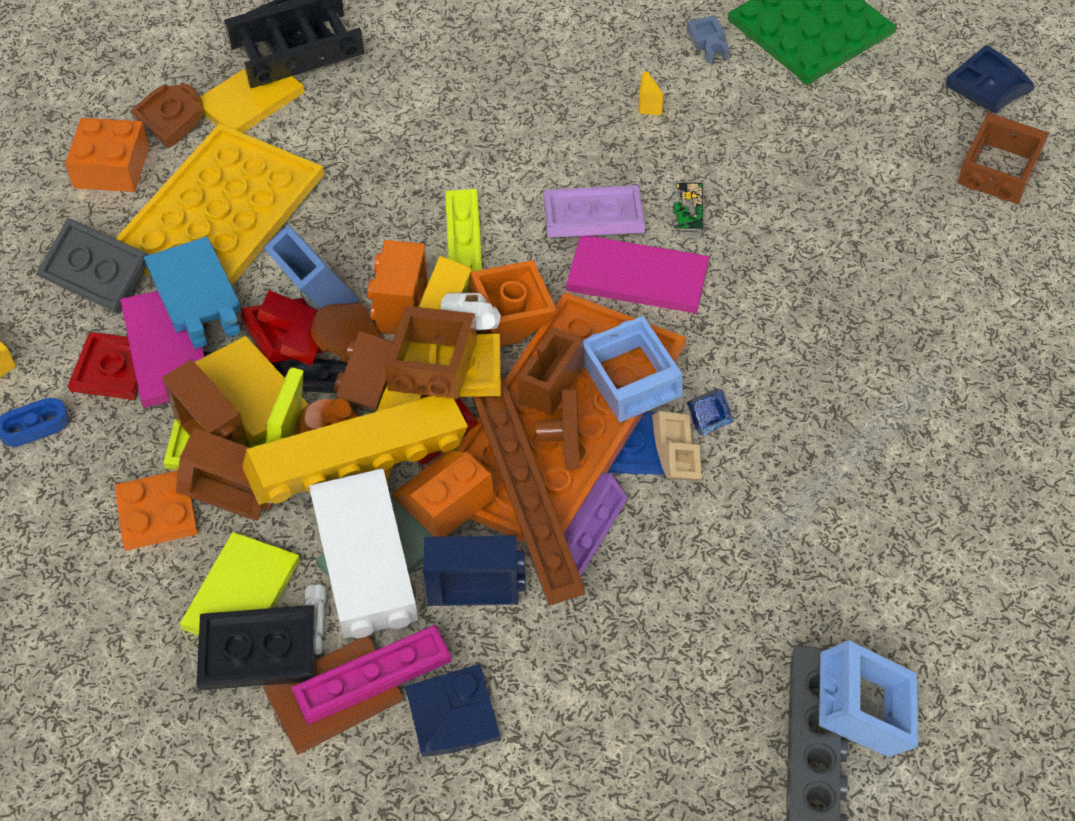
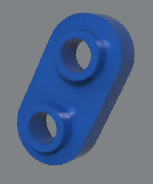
(33, 422)

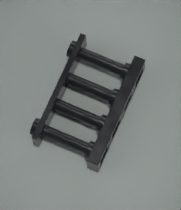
(286, 18)

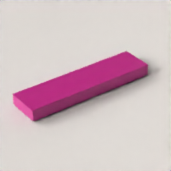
(371, 674)

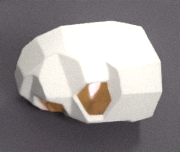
(485, 313)

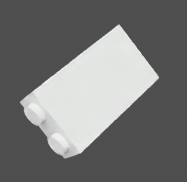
(363, 554)

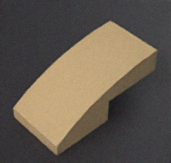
(674, 446)

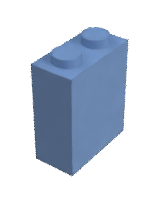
(308, 269)

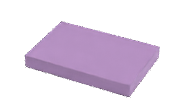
(593, 211)

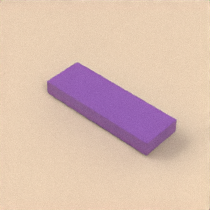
(594, 519)

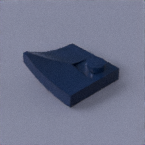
(990, 79)
(452, 712)

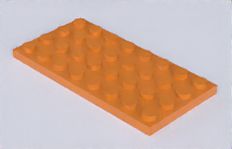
(599, 430)

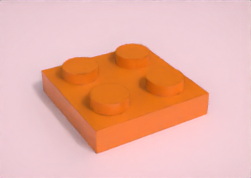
(153, 511)

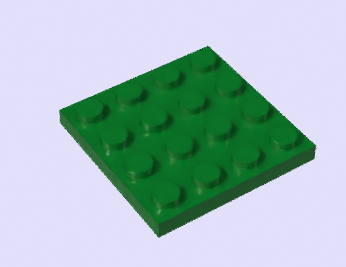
(812, 34)

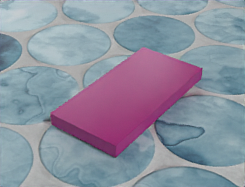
(638, 273)
(154, 345)

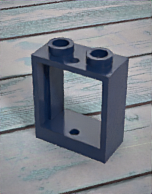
(473, 570)

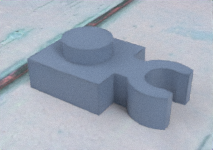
(709, 35)

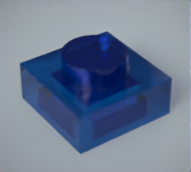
(710, 411)

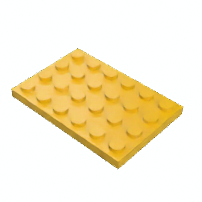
(230, 192)

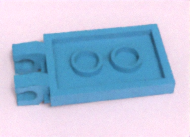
(194, 289)

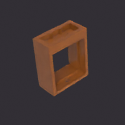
(997, 133)
(438, 328)
(201, 404)
(214, 474)

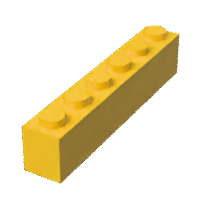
(353, 447)

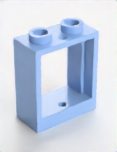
(645, 393)
(840, 711)

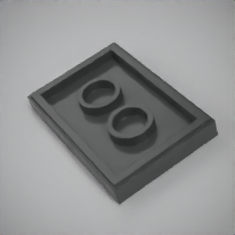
(93, 265)

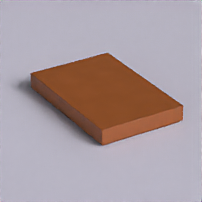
(308, 736)

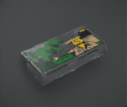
(687, 209)

